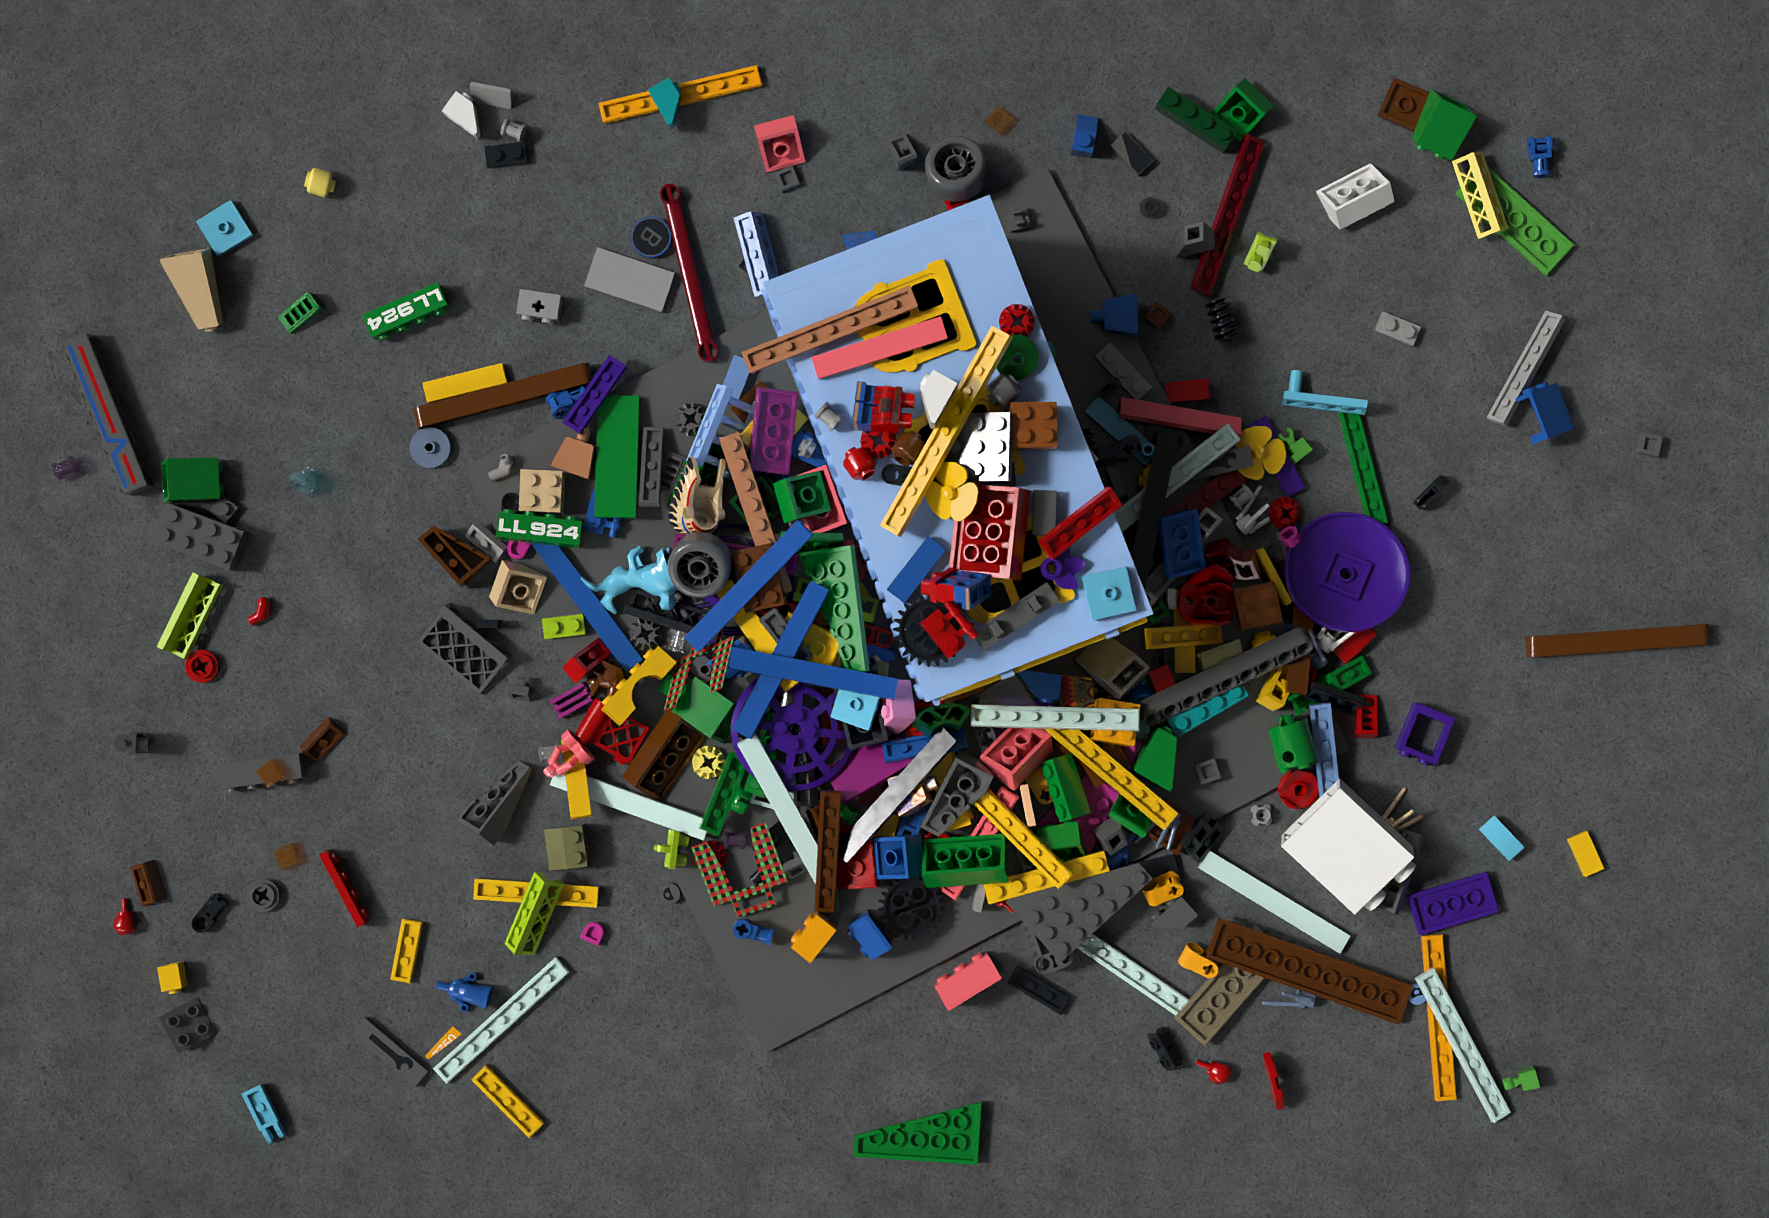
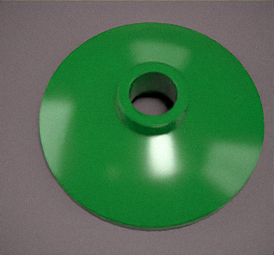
(1029, 358)

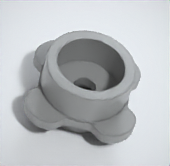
(806, 448)
(1266, 818)

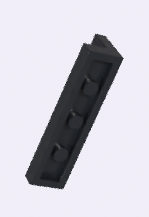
(662, 618)

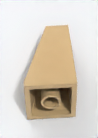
(196, 284)

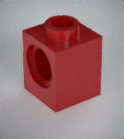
(1160, 678)

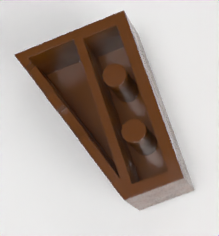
(454, 556)

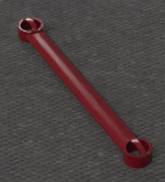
(689, 273)

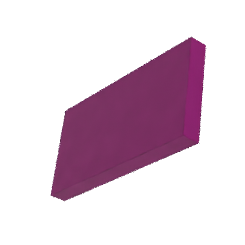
(773, 430)
(864, 771)

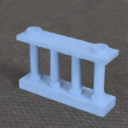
(713, 417)

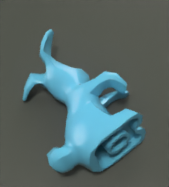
(651, 578)

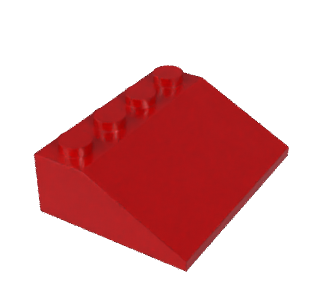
(993, 534)

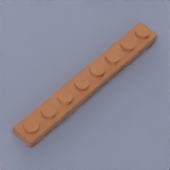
(829, 329)
(750, 496)

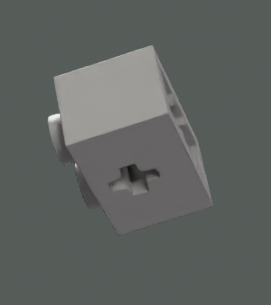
(529, 299)

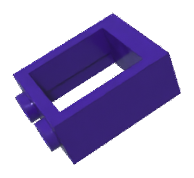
(1416, 709)

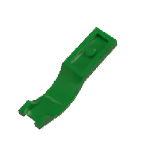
(1339, 679)

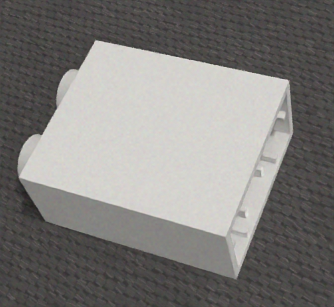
(1349, 848)

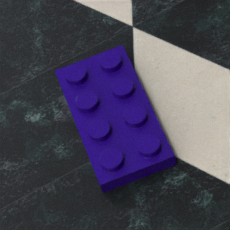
(1452, 903)

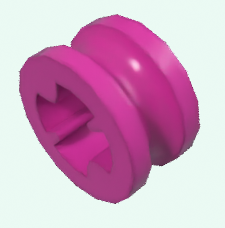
(1290, 536)

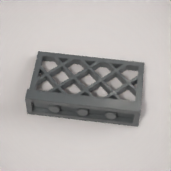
(470, 632)

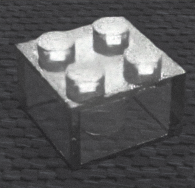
(1008, 693)

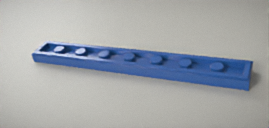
(749, 585)
(589, 605)
(787, 647)
(813, 673)

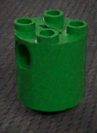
(1292, 743)

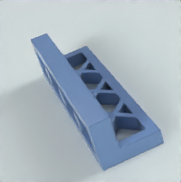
(756, 249)

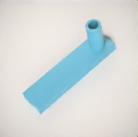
(1295, 398)
(1119, 428)

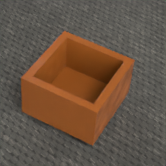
(1034, 425)
(1256, 606)

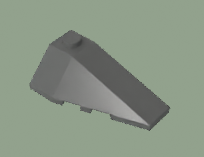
(961, 788)
(493, 812)

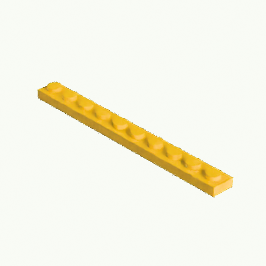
(946, 431)

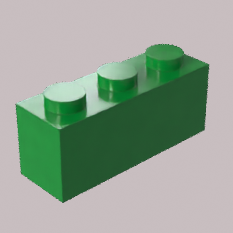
(1065, 787)

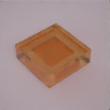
(998, 120)
(270, 773)
(287, 856)

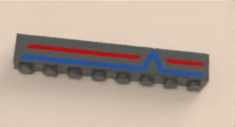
(107, 414)

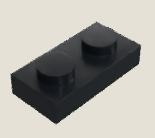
(506, 154)

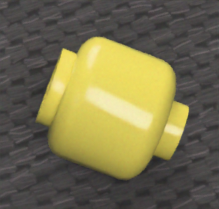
(319, 182)

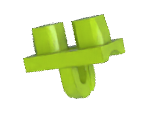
(1259, 252)
(674, 840)

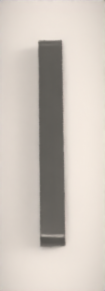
(1225, 676)

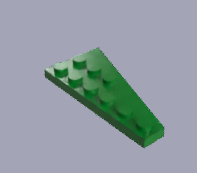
(843, 607)
(938, 1137)

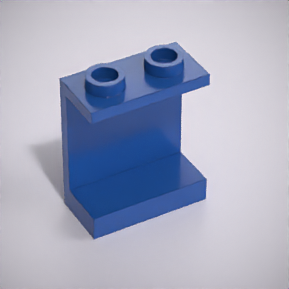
(1549, 410)

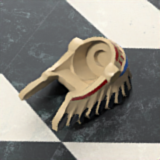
(696, 505)

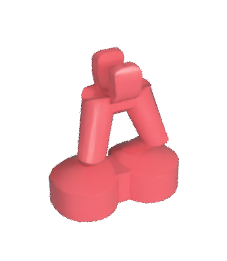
(580, 752)

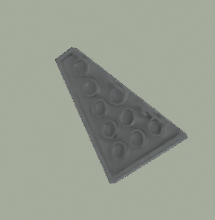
(1078, 908)

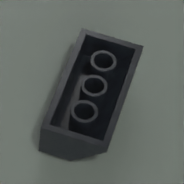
(860, 737)

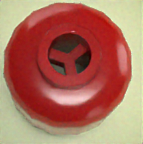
(859, 463)

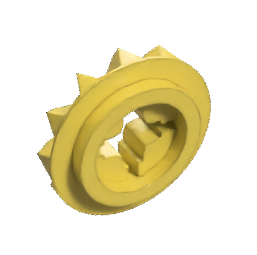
(709, 752)

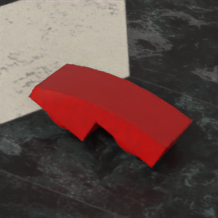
(1354, 644)

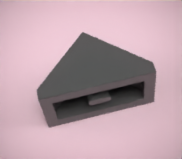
(902, 152)

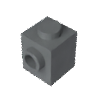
(701, 668)

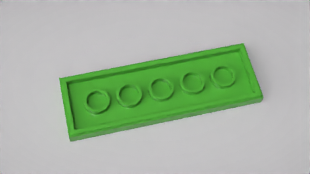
(1528, 229)

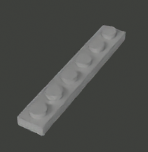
(1526, 368)

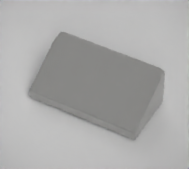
(491, 95)

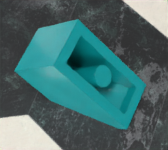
(667, 100)

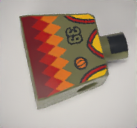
(1079, 692)

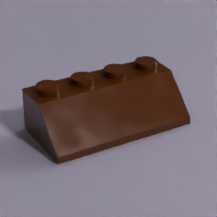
(663, 756)

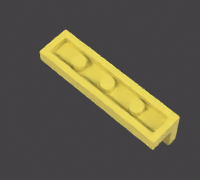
(1487, 193)

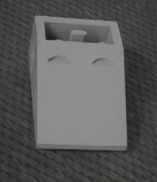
(1113, 667)

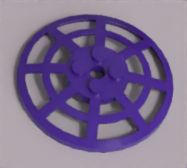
(798, 743)

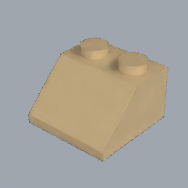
(517, 587)

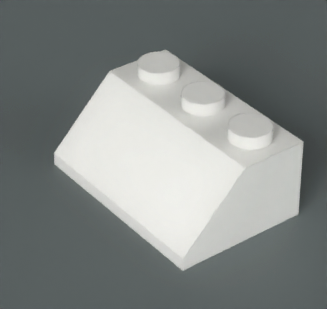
(1356, 196)
(936, 395)

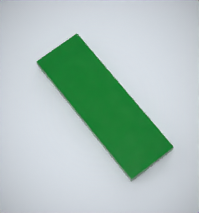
(617, 457)

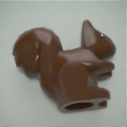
(607, 678)

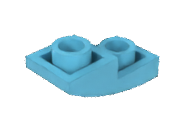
(1501, 838)

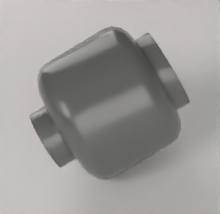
(1003, 390)

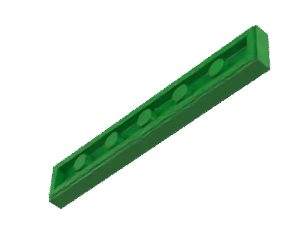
(1362, 466)

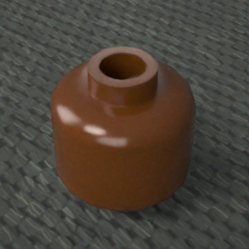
(907, 448)

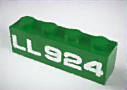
(406, 311)
(538, 530)

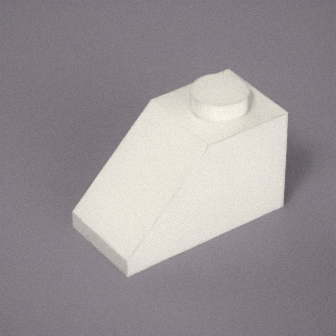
(463, 112)

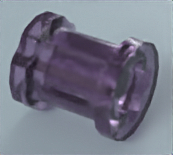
(65, 468)
(734, 839)

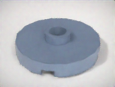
(439, 453)

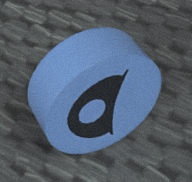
(1416, 996)

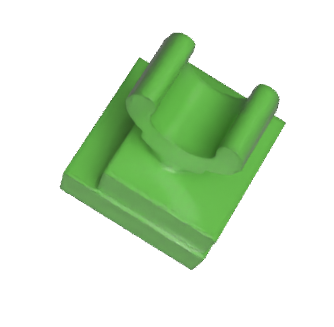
(1298, 449)
(1526, 1078)

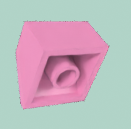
(900, 711)

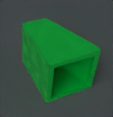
(1442, 125)
(191, 479)
(705, 710)
(1157, 757)

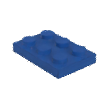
(1181, 543)

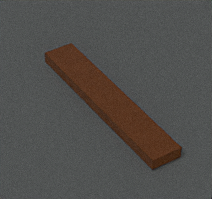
(1298, 669)
(827, 851)

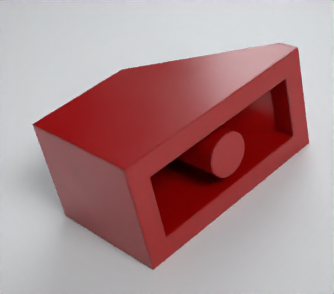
(586, 660)

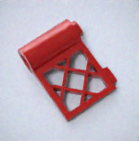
(594, 726)

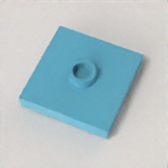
(224, 228)
(1108, 593)
(855, 709)

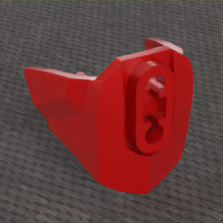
(1209, 597)

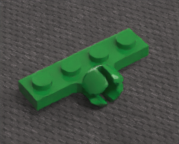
(726, 796)

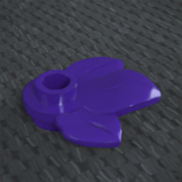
(1066, 568)

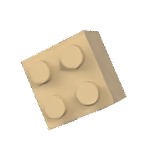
(542, 491)

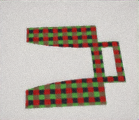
(718, 669)
(768, 867)

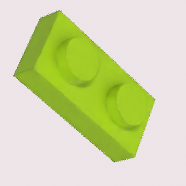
(564, 626)

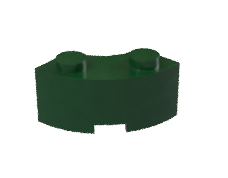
(947, 715)

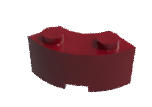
(1239, 562)

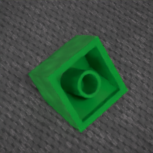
(1243, 108)
(801, 496)
(1063, 839)

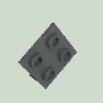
(187, 1025)

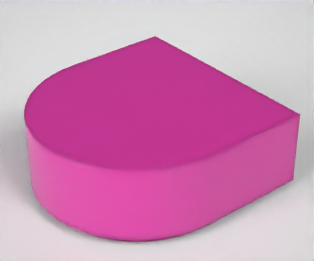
(518, 550)
(593, 933)

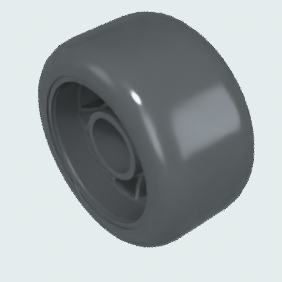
(956, 168)
(691, 576)

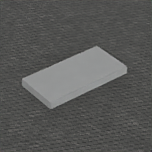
(629, 279)

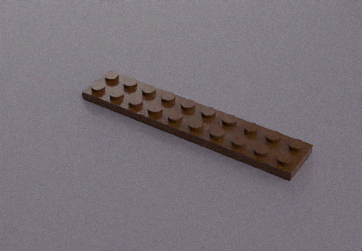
(1309, 971)

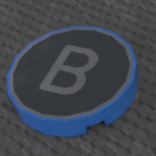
(651, 237)

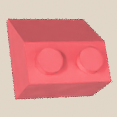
(779, 143)

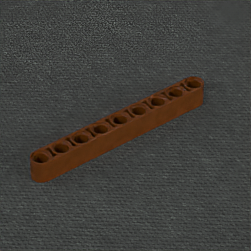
(502, 395)
(1617, 640)

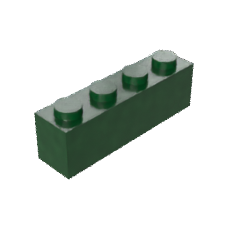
(1195, 119)

